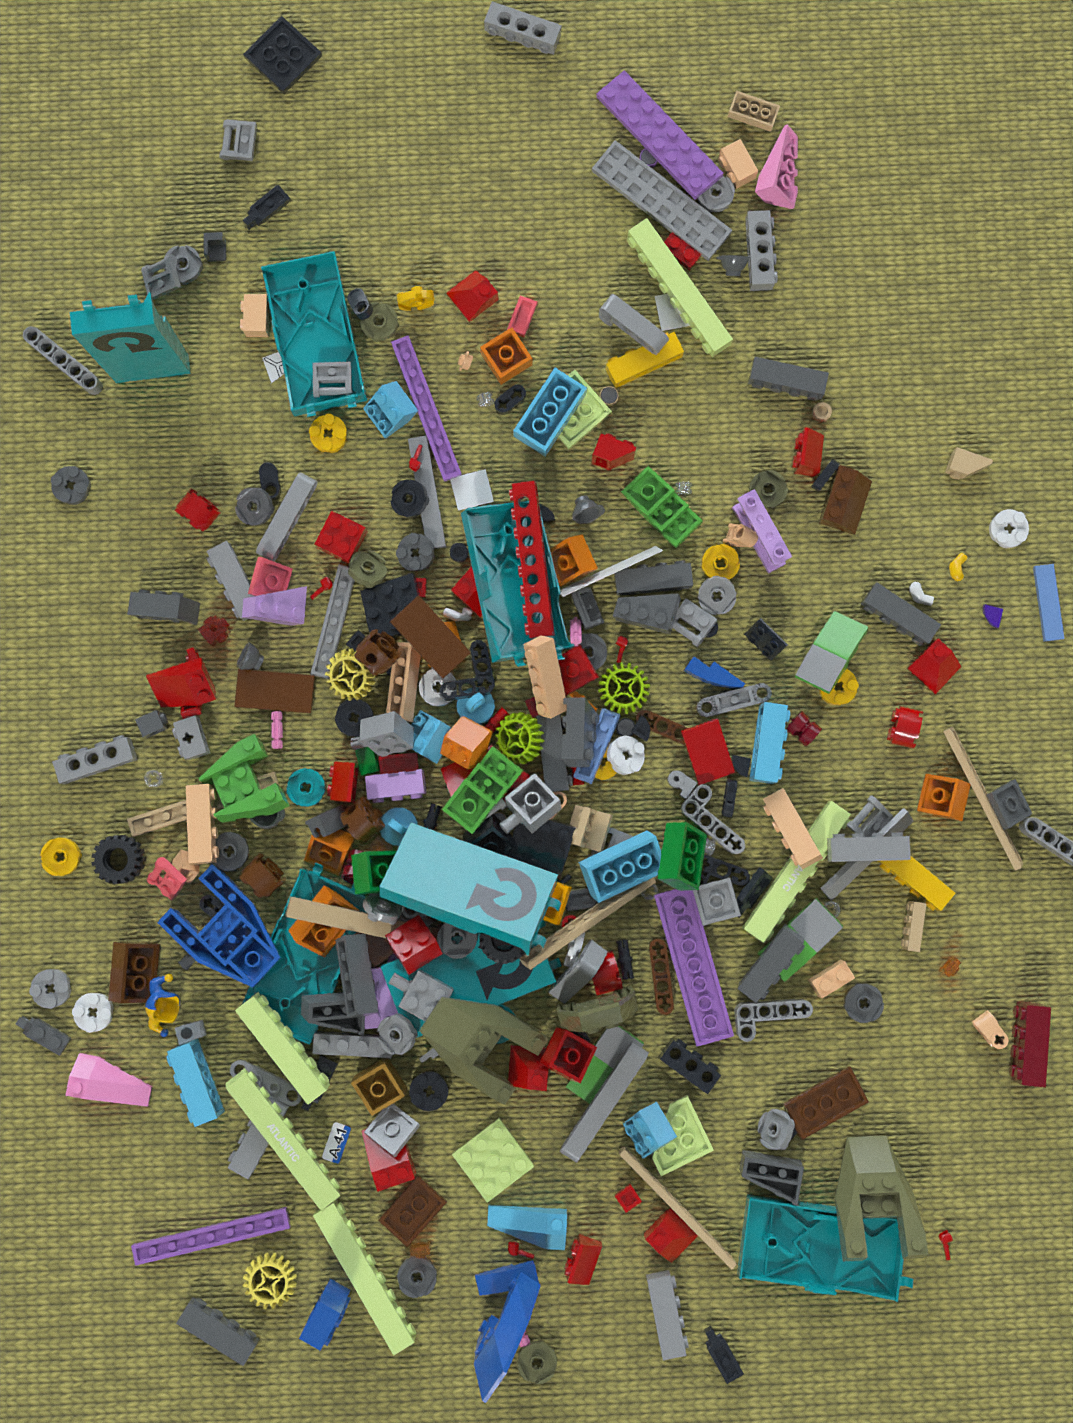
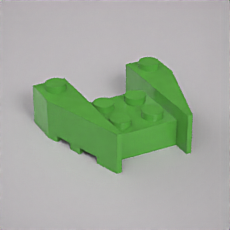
(238, 783)

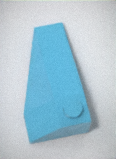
(534, 1225)

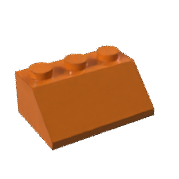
(316, 936)

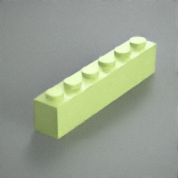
(283, 1048)

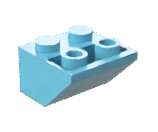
(390, 408)
(428, 736)
(649, 1130)

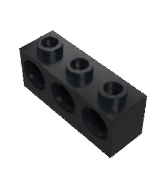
(693, 1075)

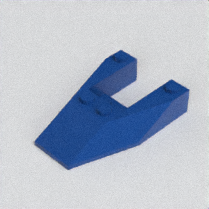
(233, 940)
(502, 1336)

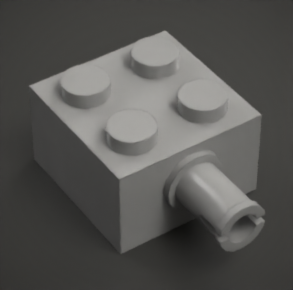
(384, 734)
(531, 805)
(421, 993)

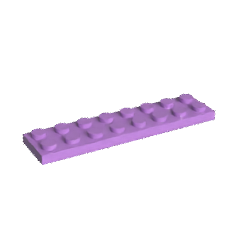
(659, 135)
(694, 966)

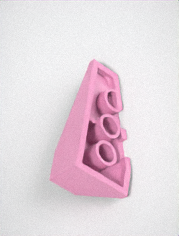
(776, 179)
(100, 1081)

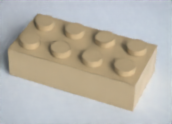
(753, 111)
(913, 926)

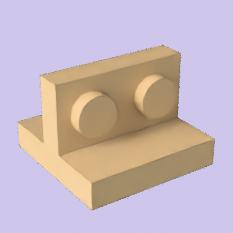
(591, 828)

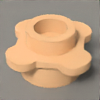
(465, 361)

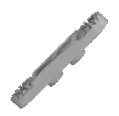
(734, 700)
(276, 1086)

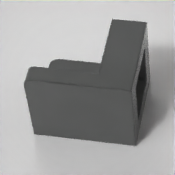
(214, 247)

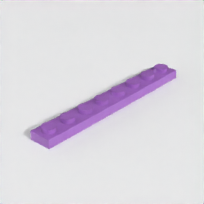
(426, 408)
(211, 1236)

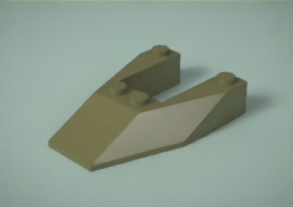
(598, 1012)
(467, 1033)
(875, 1187)

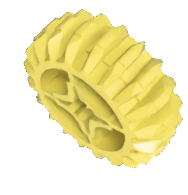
(352, 681)
(275, 1296)

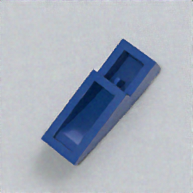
(712, 675)
(498, 1279)

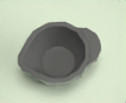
(733, 264)
(586, 510)
(250, 658)
(268, 821)

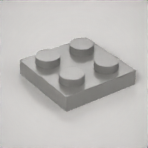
(716, 901)
(392, 1129)

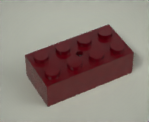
(1030, 1044)

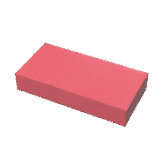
(522, 315)

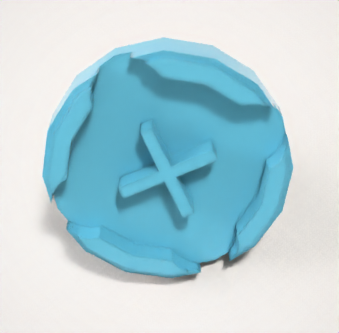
(477, 708)
(396, 824)

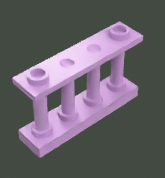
(770, 544)

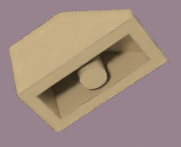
(965, 463)

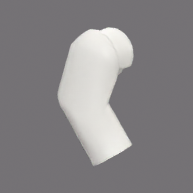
(918, 595)
(457, 616)

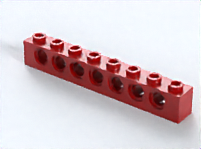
(517, 493)

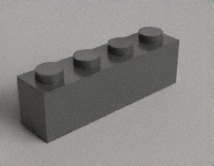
(788, 378)
(653, 579)
(900, 614)
(554, 769)
(771, 963)
(356, 975)
(218, 1330)

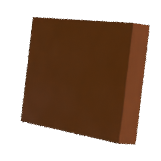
(412, 1210)

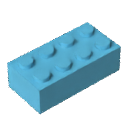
(550, 412)
(769, 742)
(622, 866)
(195, 1082)

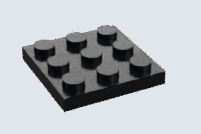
(282, 55)
(386, 601)
(545, 847)

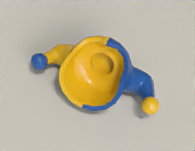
(161, 1005)

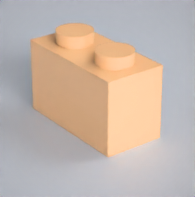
(737, 163)
(255, 315)
(831, 978)

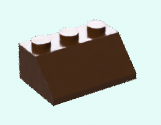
(845, 500)
(132, 970)

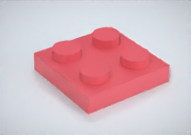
(269, 577)

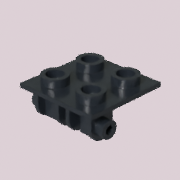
(765, 639)

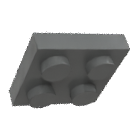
(1009, 804)

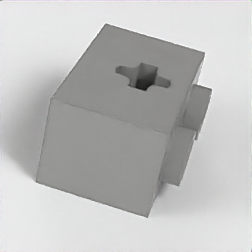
(198, 745)

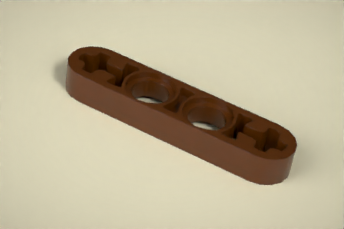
(671, 726)
(661, 976)

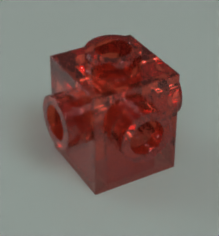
(208, 630)

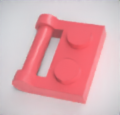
(172, 881)

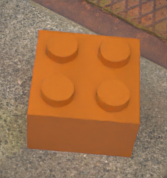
(506, 356)

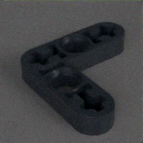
(479, 676)
(712, 870)

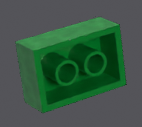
(682, 856)
(370, 870)

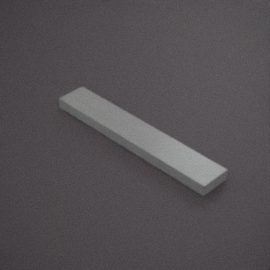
(431, 515)
(333, 621)
(854, 868)

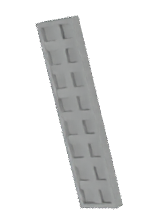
(661, 200)

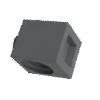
(152, 723)

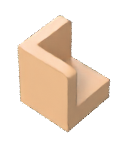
(182, 864)

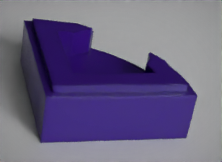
(992, 615)

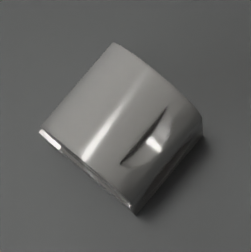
(681, 781)
(190, 1031)

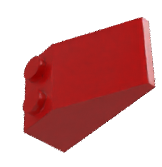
(183, 685)
(387, 1169)

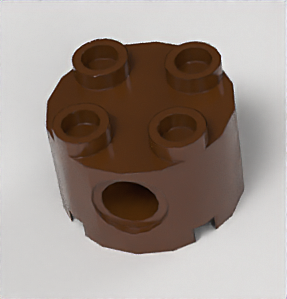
(377, 652)
(363, 820)
(262, 876)

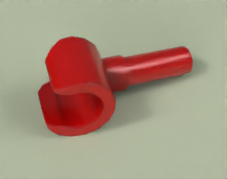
(414, 464)
(326, 585)
(622, 642)
(945, 1237)
(513, 1248)

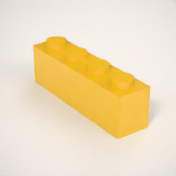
(641, 361)
(920, 881)

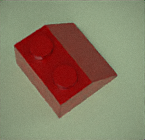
(467, 592)
(344, 781)

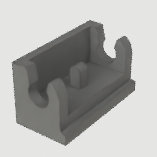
(587, 608)
(327, 822)

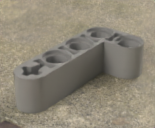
(633, 323)
(714, 822)
(579, 972)
(773, 1014)

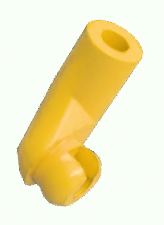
(956, 568)

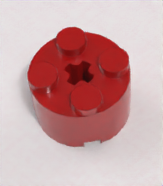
(197, 510)
(905, 727)
(607, 977)

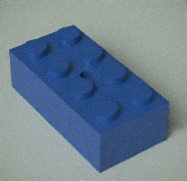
(326, 1315)

